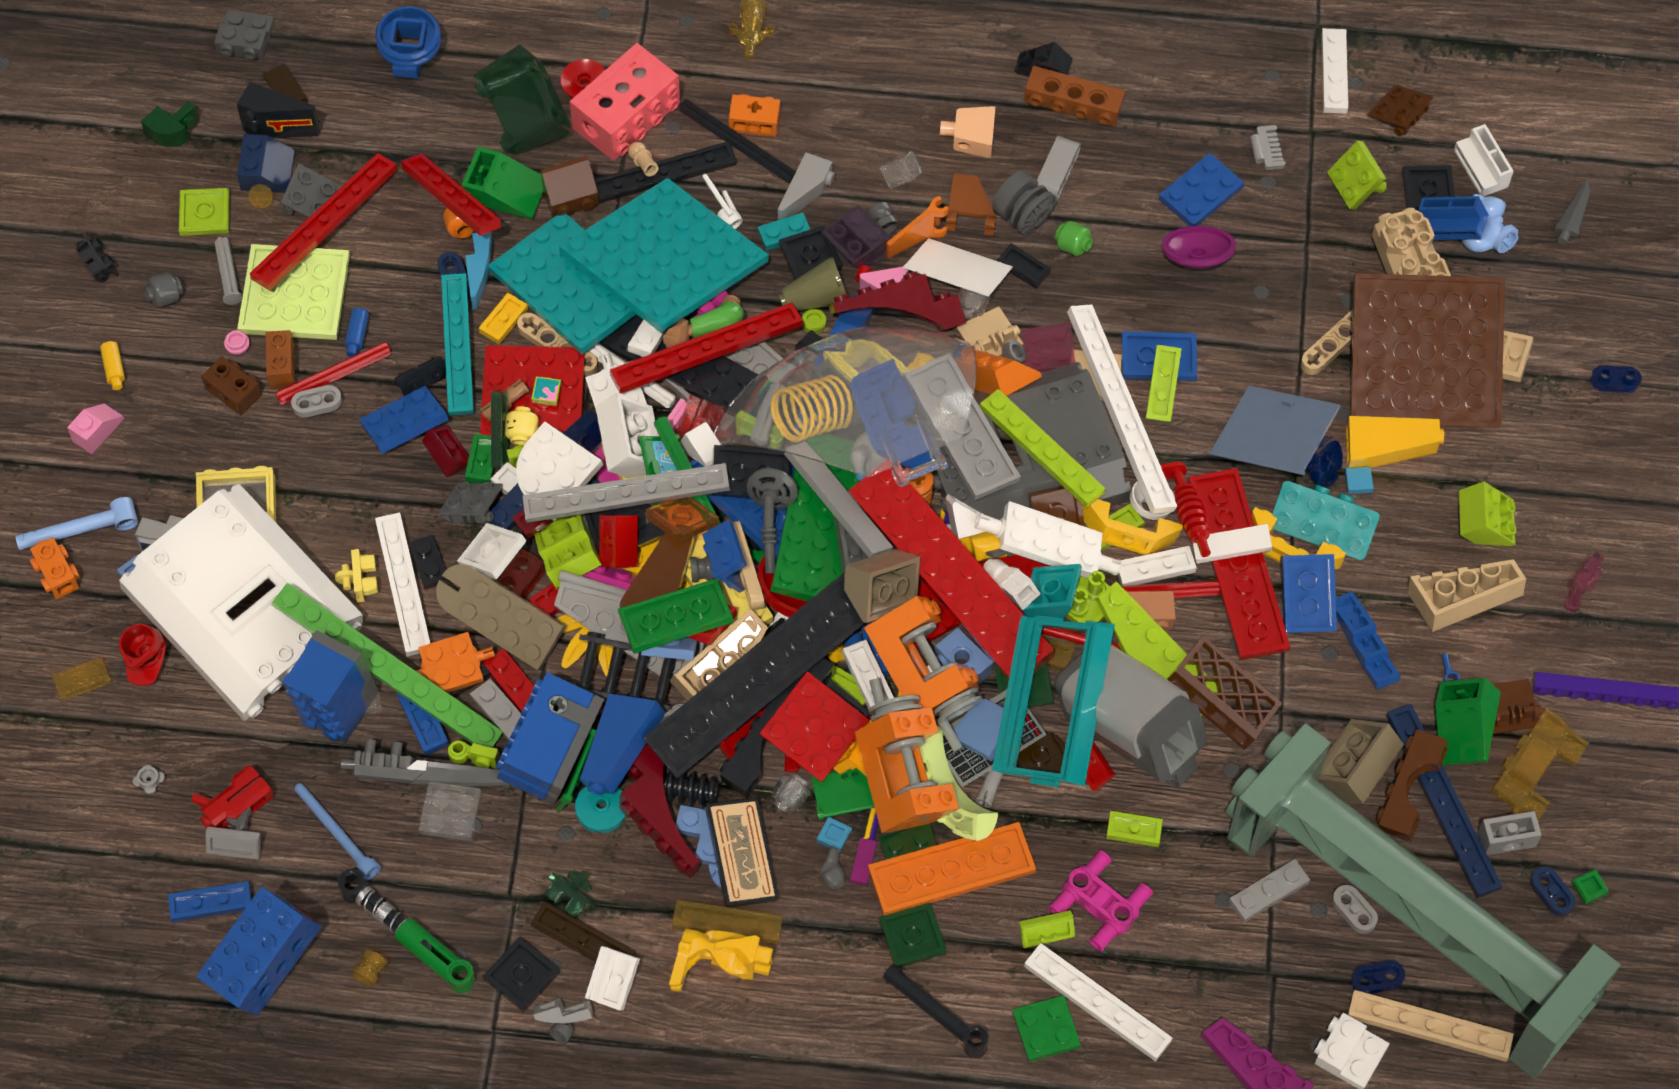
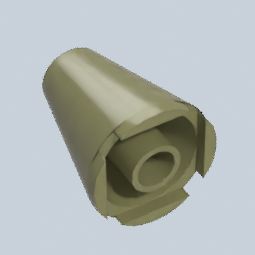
(815, 288)

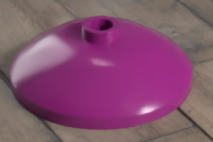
(1198, 246)

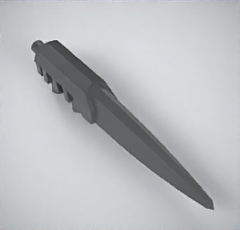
(403, 770)

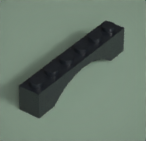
(745, 767)

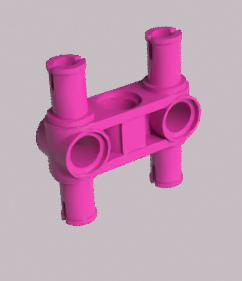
(1101, 900)

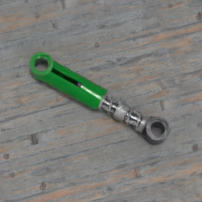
(409, 933)

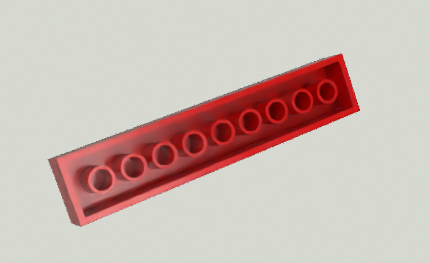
(946, 568)

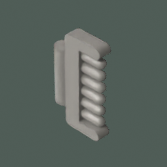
(1262, 148)

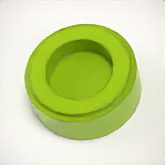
(814, 320)

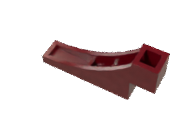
(907, 296)
(648, 807)

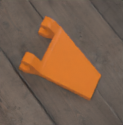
(919, 229)

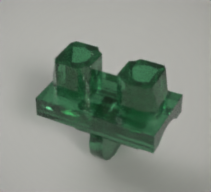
(561, 886)

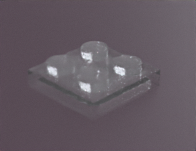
(450, 811)

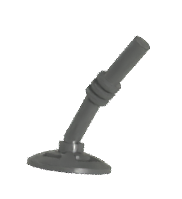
(767, 500)

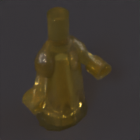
(752, 17)

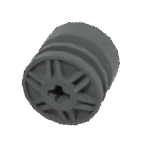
(1024, 202)

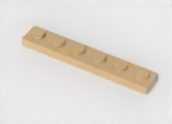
(1430, 1025)

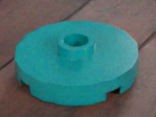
(598, 819)

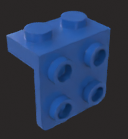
(725, 554)

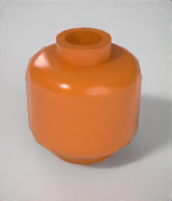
(455, 225)

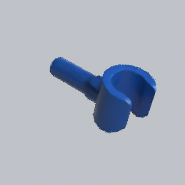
(1448, 670)

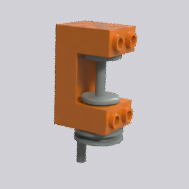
(948, 688)
(895, 764)

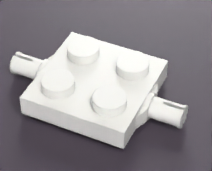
(603, 387)

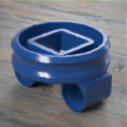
(413, 24)

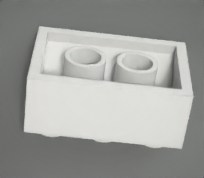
(621, 425)

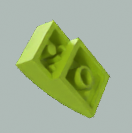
(567, 547)

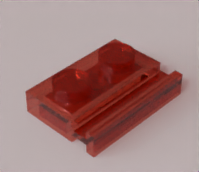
(698, 412)

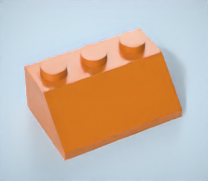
(1001, 373)

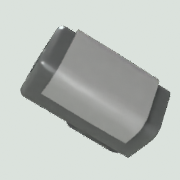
(1141, 717)

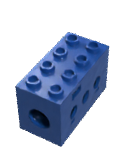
(259, 951)

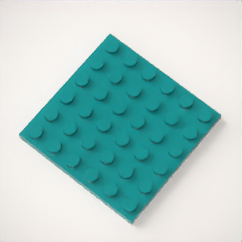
(663, 254)

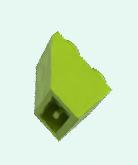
(1486, 515)

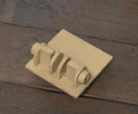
(989, 332)

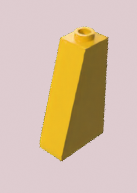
(1390, 439)

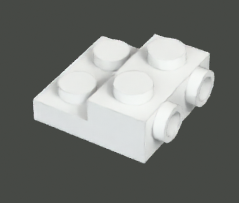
(492, 550)
(1350, 1051)

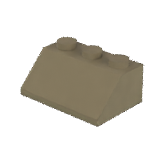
(882, 583)
(1359, 759)

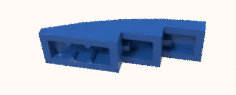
(1364, 641)

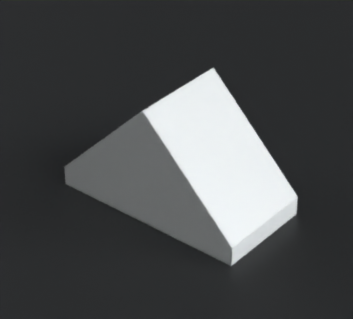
(700, 443)
(961, 517)

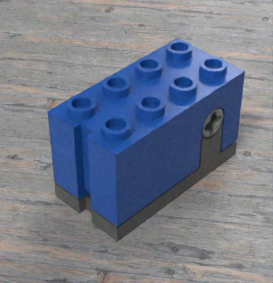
(548, 737)

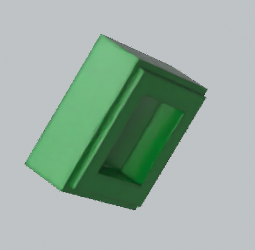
(1590, 887)

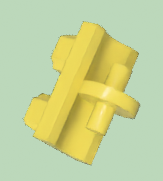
(362, 585)

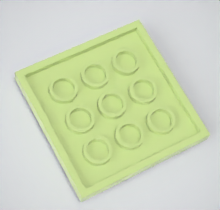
(303, 301)

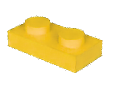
(503, 318)

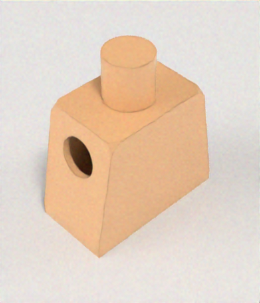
(971, 130)

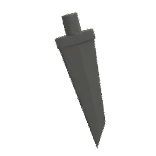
(1572, 218)

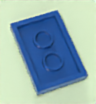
(1201, 190)
(1140, 348)
(403, 419)
(1309, 593)

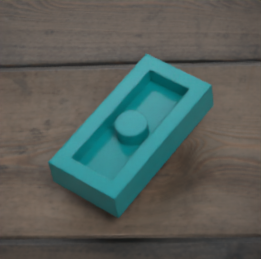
(782, 228)

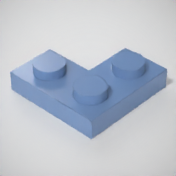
(694, 823)

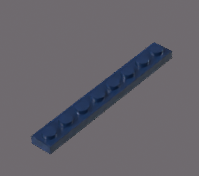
(1449, 812)

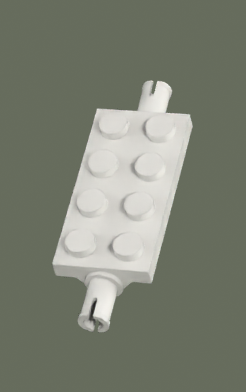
(1048, 539)

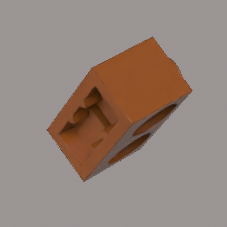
(280, 359)

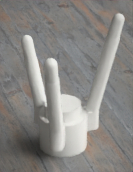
(728, 212)

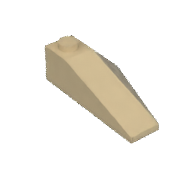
(720, 655)

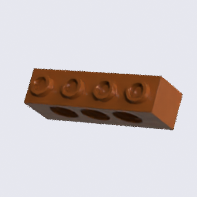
(1085, 92)

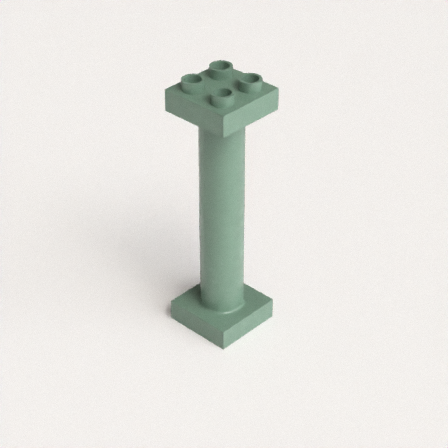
(1292, 798)

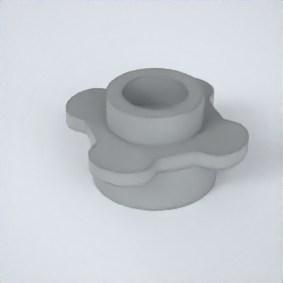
(148, 772)

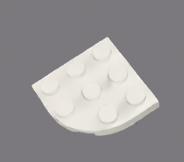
(554, 463)

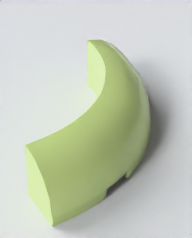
(970, 819)

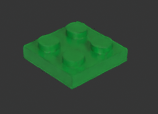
(1046, 1028)

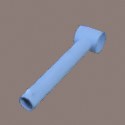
(121, 514)

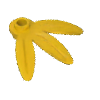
(577, 648)

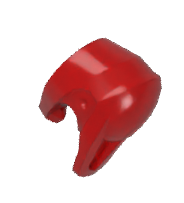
(143, 653)

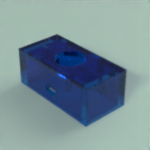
(585, 425)

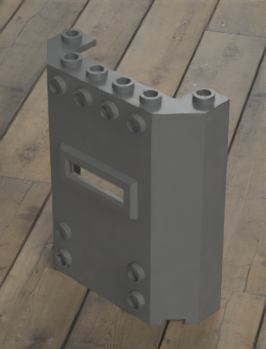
(1073, 415)

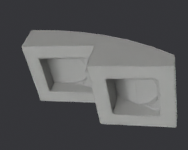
(556, 1013)

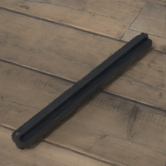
(737, 140)

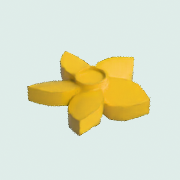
(836, 655)

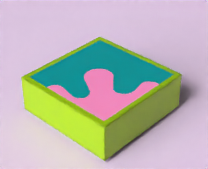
(546, 391)

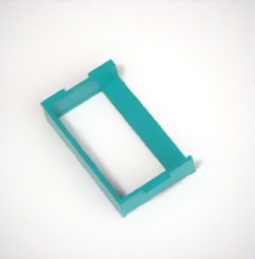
(1083, 714)

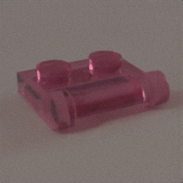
(1584, 582)

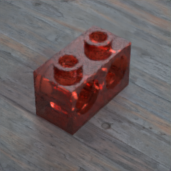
(522, 580)

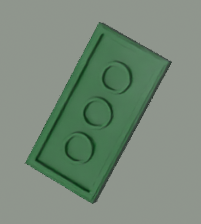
(675, 615)

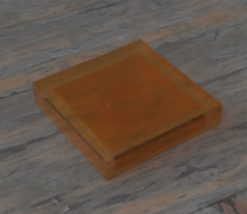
(682, 518)

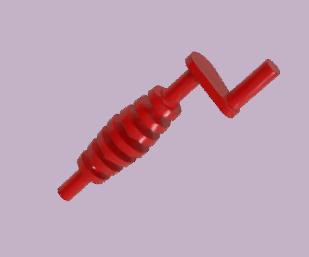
(1189, 506)

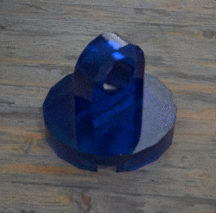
(1325, 462)

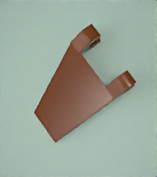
(969, 199)

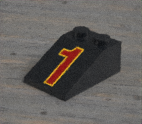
(276, 114)

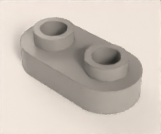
(316, 401)
(1355, 910)

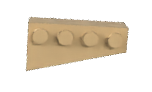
(1464, 593)

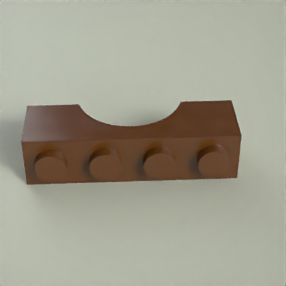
(1424, 755)

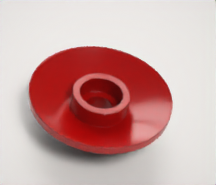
(577, 73)

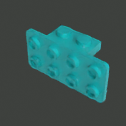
(1321, 517)

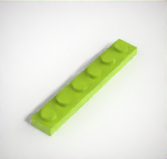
(1042, 448)

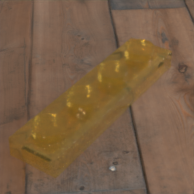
(717, 918)

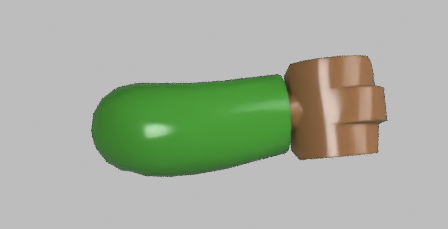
(725, 315)

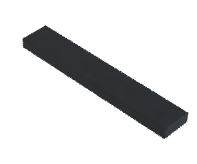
(674, 168)

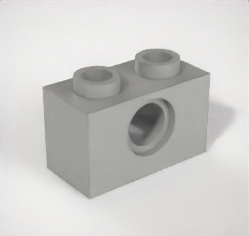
(1509, 833)

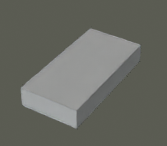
(233, 843)

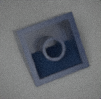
(265, 162)

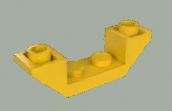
(1127, 536)
(1280, 546)

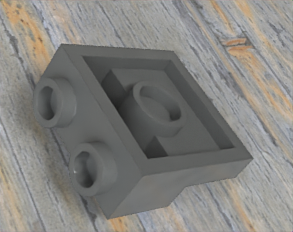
(244, 34)

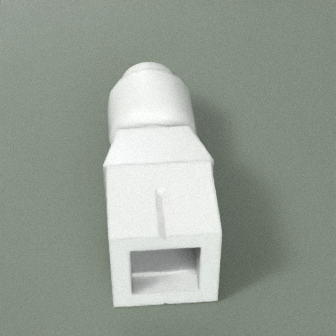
(1012, 582)

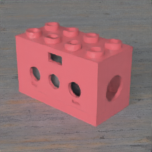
(625, 102)

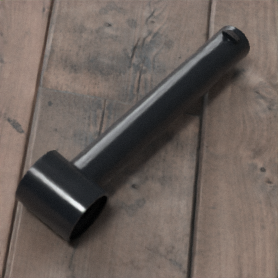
(938, 1012)

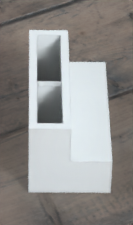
(1484, 161)

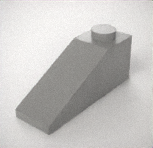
(807, 185)

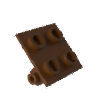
(1401, 108)
(1516, 707)

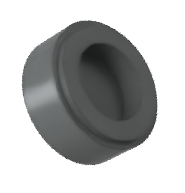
(1014, 351)

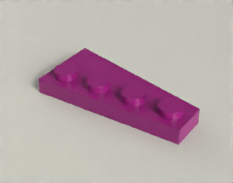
(1248, 1062)

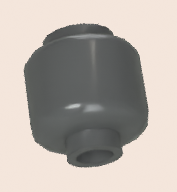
(162, 289)

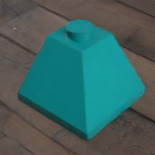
(1057, 590)

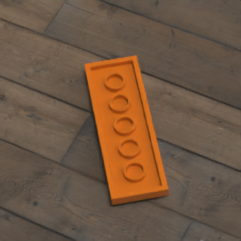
(951, 869)

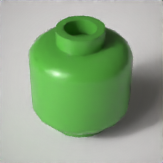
(1073, 238)

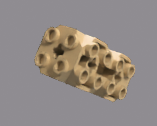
(1407, 245)

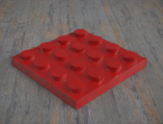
(509, 363)

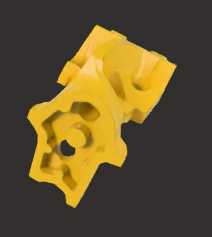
(728, 950)

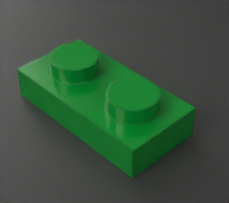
(479, 462)

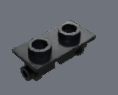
(90, 250)
(424, 375)

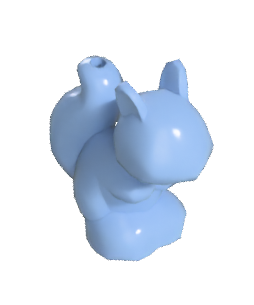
(1495, 234)

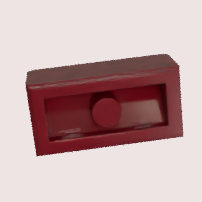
(446, 450)

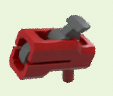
(236, 802)

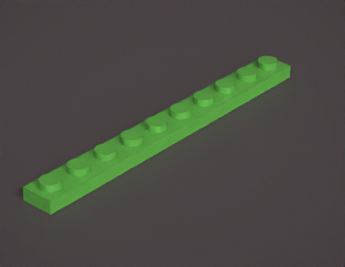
(389, 668)

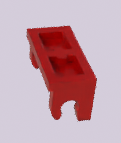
(618, 540)

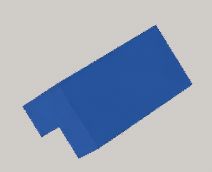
(1455, 217)

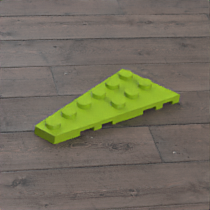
(1141, 635)

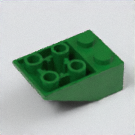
(503, 183)
(1467, 719)

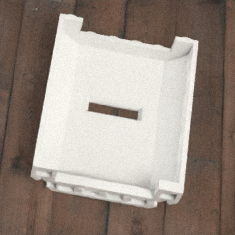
(206, 569)

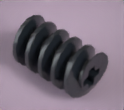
(691, 789)

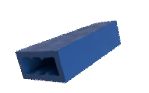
(618, 741)

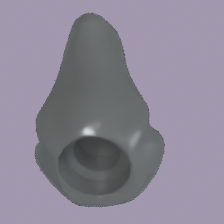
(831, 871)

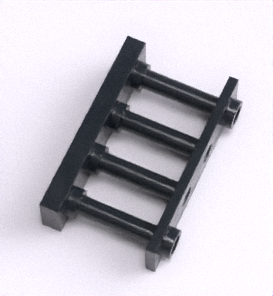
(595, 639)

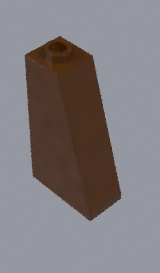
(661, 572)

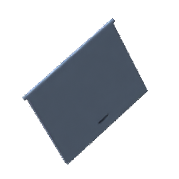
(1275, 430)

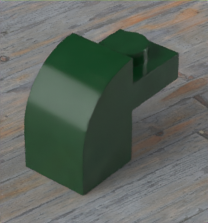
(167, 129)

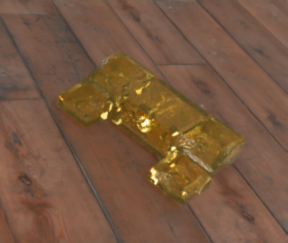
(1536, 753)

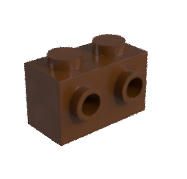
(231, 385)

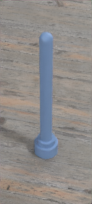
(366, 865)

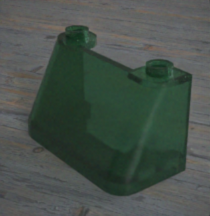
(523, 101)

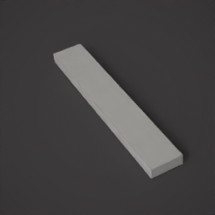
(841, 505)

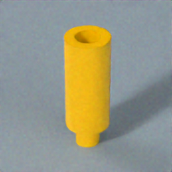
(112, 364)

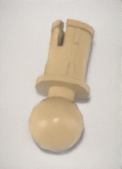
(642, 158)

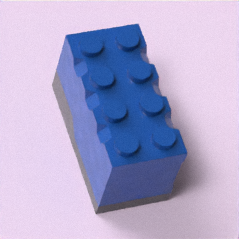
(330, 687)

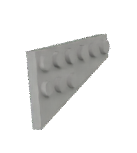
(600, 615)

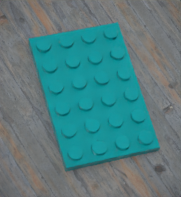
(557, 288)

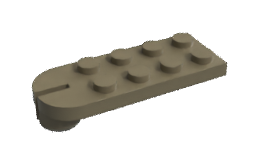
(499, 614)

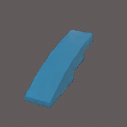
(478, 267)

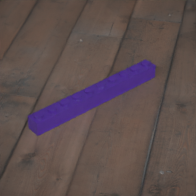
(1605, 690)

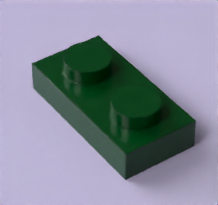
(907, 841)

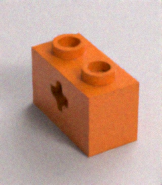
(754, 115)

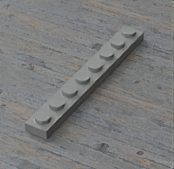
(626, 492)

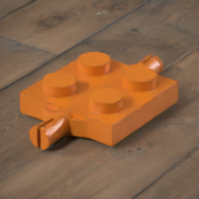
(453, 662)

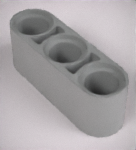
(1059, 165)

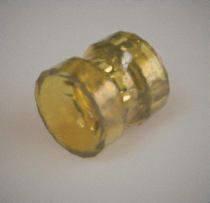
(370, 967)

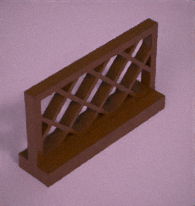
(1214, 705)

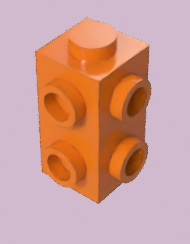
(57, 574)

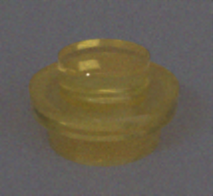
(260, 196)

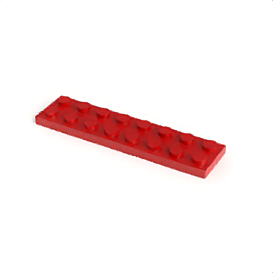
(1242, 579)

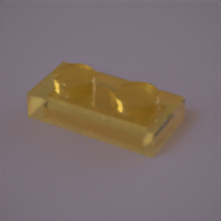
(81, 679)

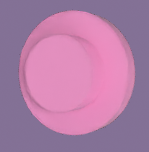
(236, 342)

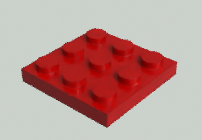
(813, 726)

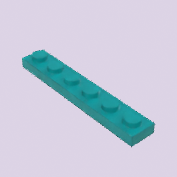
(457, 344)

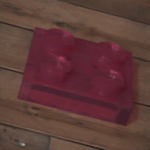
(1049, 346)

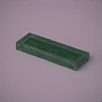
(499, 441)

